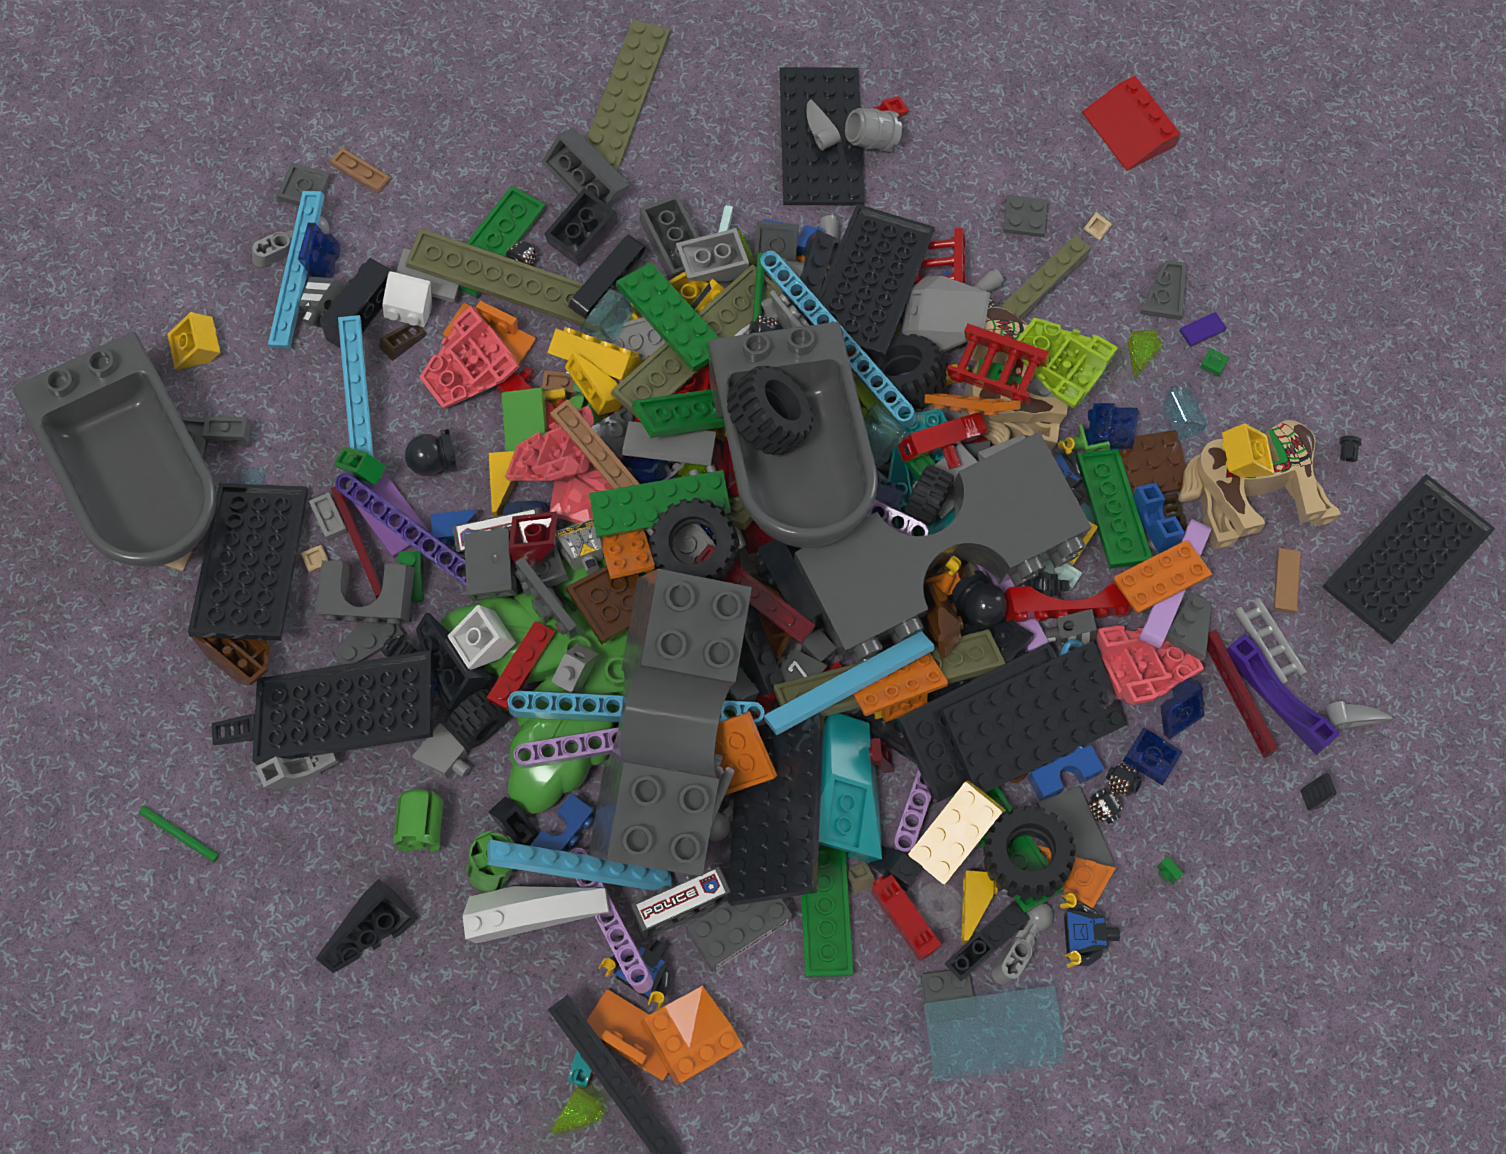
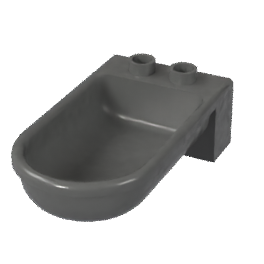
(121, 453)
(831, 475)

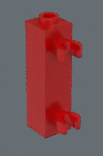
(520, 382)
(905, 917)

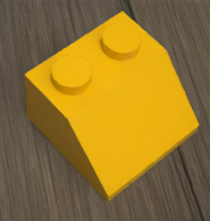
(193, 341)
(1247, 452)

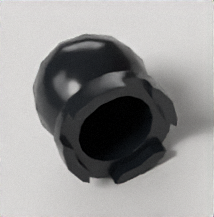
(430, 454)
(980, 600)

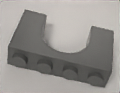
(391, 605)

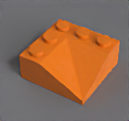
(690, 1035)

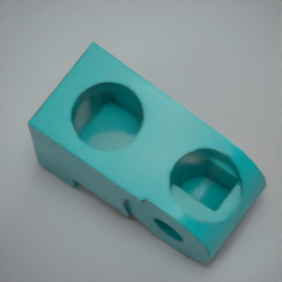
(580, 1072)

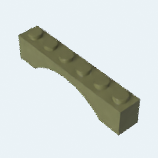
(1053, 271)

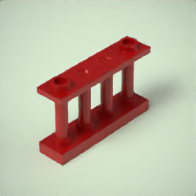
(957, 260)
(995, 343)

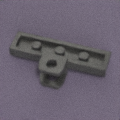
(545, 601)

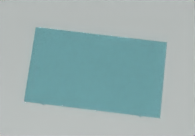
(994, 1033)

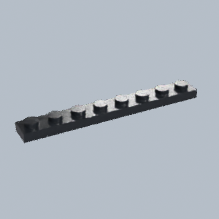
(612, 1078)

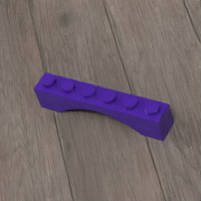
(1306, 723)

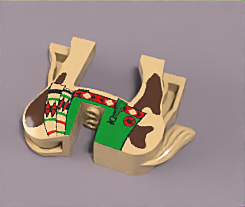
(1029, 417)
(1225, 493)

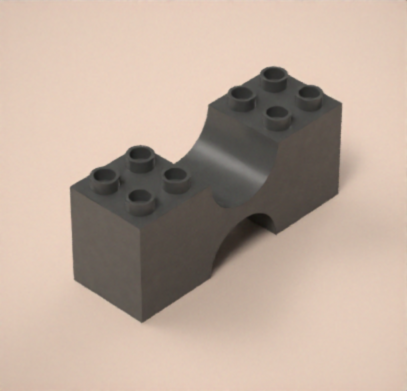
(1007, 519)
(661, 770)

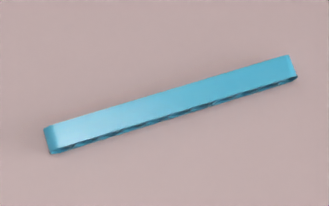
(856, 361)
(601, 702)

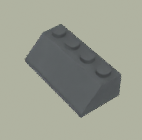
(581, 166)

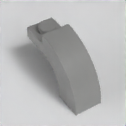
(286, 773)

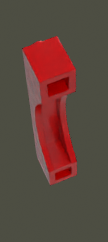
(1027, 604)

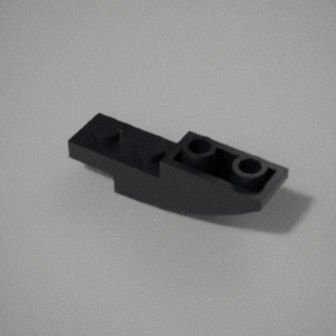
(986, 942)

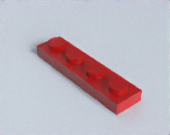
(521, 664)

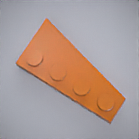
(973, 404)
(1086, 878)

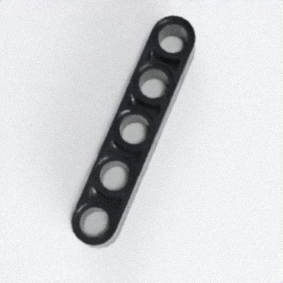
(606, 275)

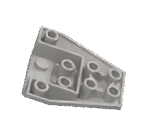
(942, 309)
(787, 314)

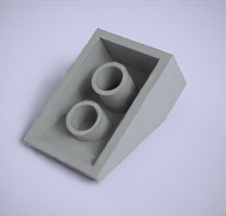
(713, 257)

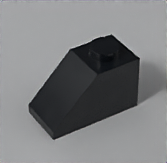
(514, 822)
(899, 865)

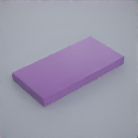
(388, 538)

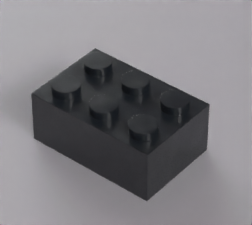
(581, 227)

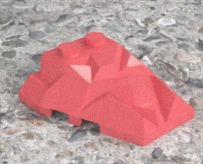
(468, 361)
(549, 455)
(572, 497)
(1139, 669)

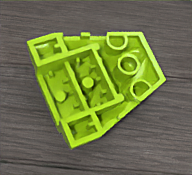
(1074, 359)

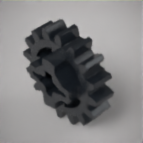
(1048, 584)

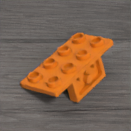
(504, 325)
(627, 554)
(1162, 576)
(902, 689)
(620, 1030)

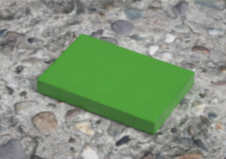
(523, 415)

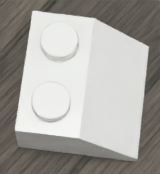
(407, 299)
(481, 637)

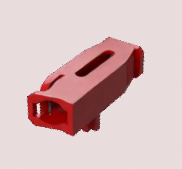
(943, 438)

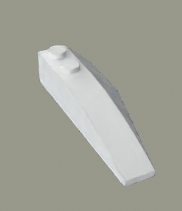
(528, 909)

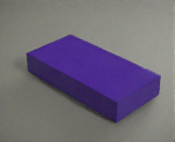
(1202, 329)

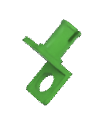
(1081, 443)

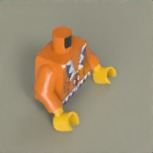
(946, 575)

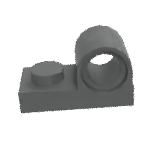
(232, 429)

